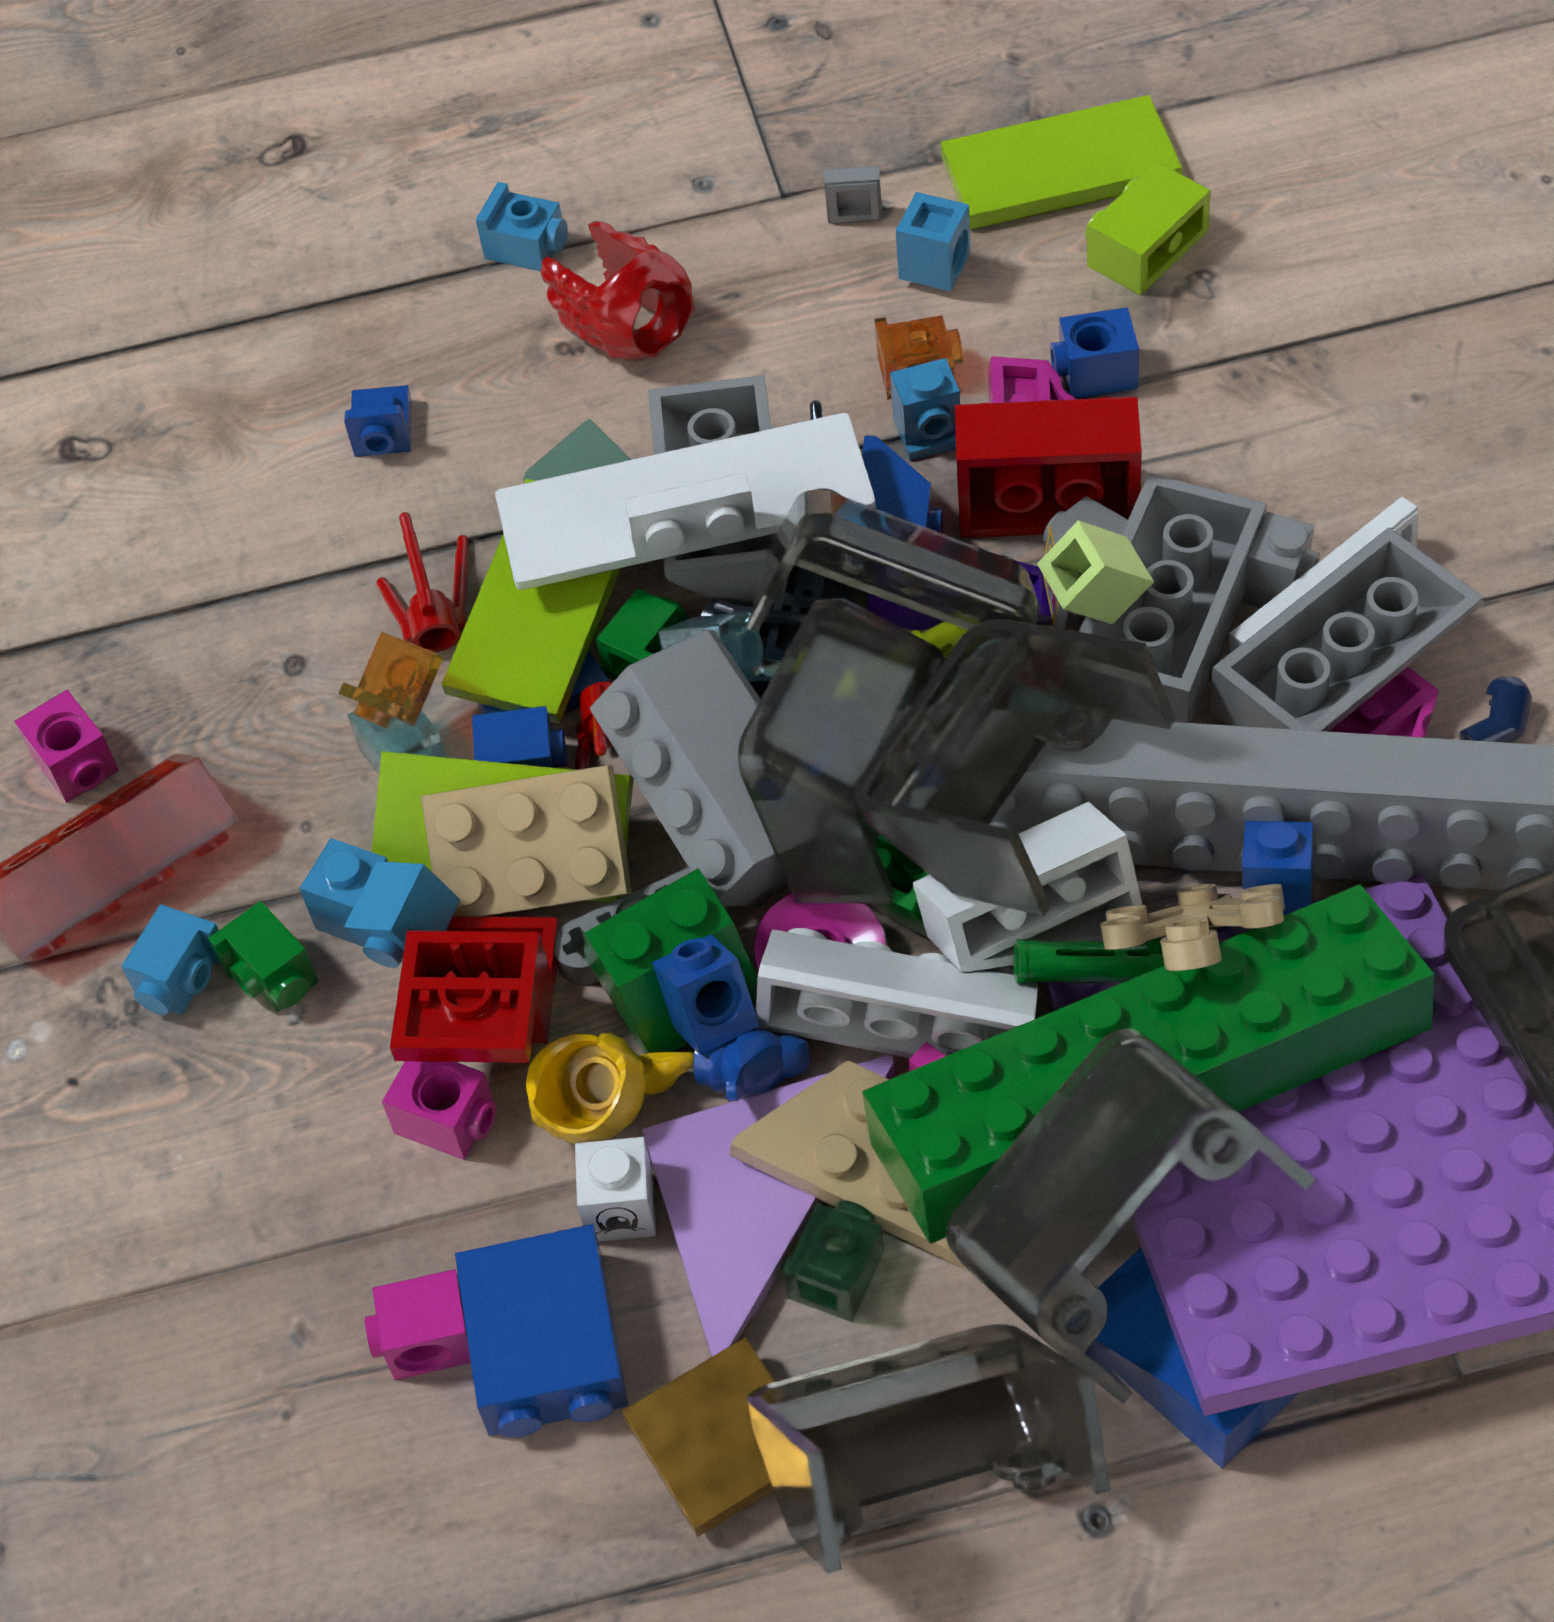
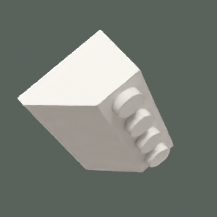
(883, 998)

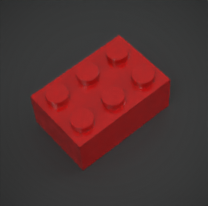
(1042, 458)

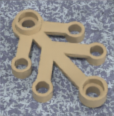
(1191, 922)

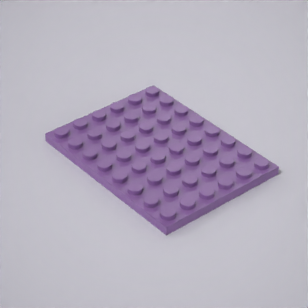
(1408, 1242)

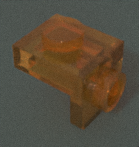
(394, 682)

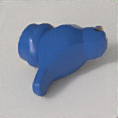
(751, 1063)

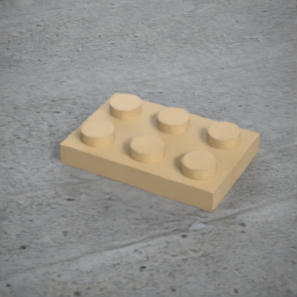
(529, 842)

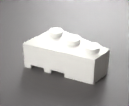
(1083, 871)

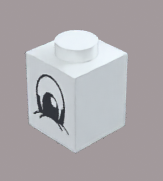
(616, 1188)

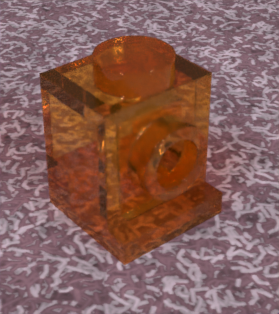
(914, 344)

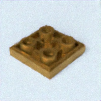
(703, 1436)

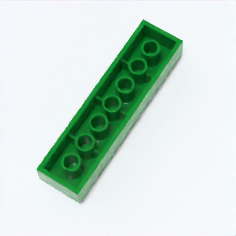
(1253, 1026)

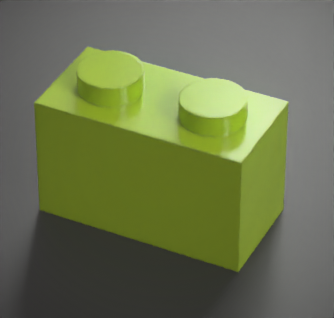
(1147, 227)

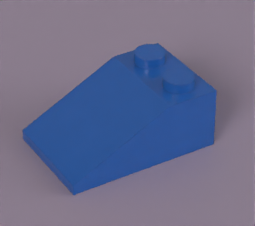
(1145, 1354)

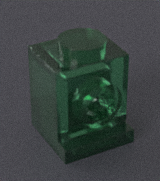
(840, 1278)

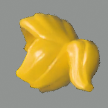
(595, 1085)

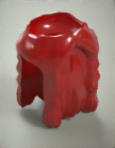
(634, 277)

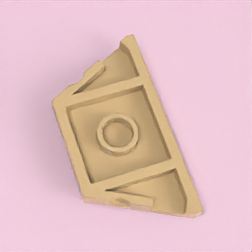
(825, 1150)

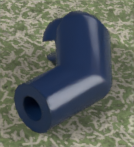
(1507, 714)

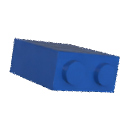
(540, 1332)

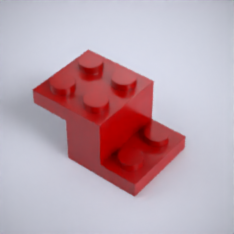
(476, 991)

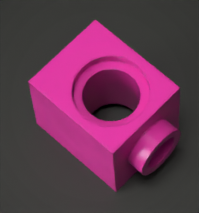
(67, 745)
(427, 1084)
(419, 1325)

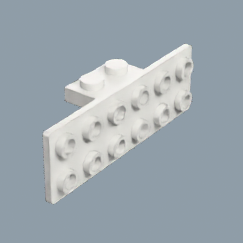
(675, 500)

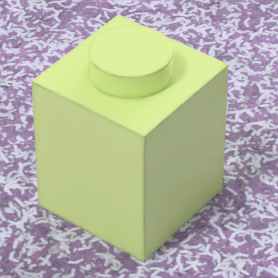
(1095, 572)

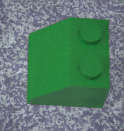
(629, 942)

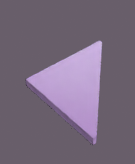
(727, 1215)

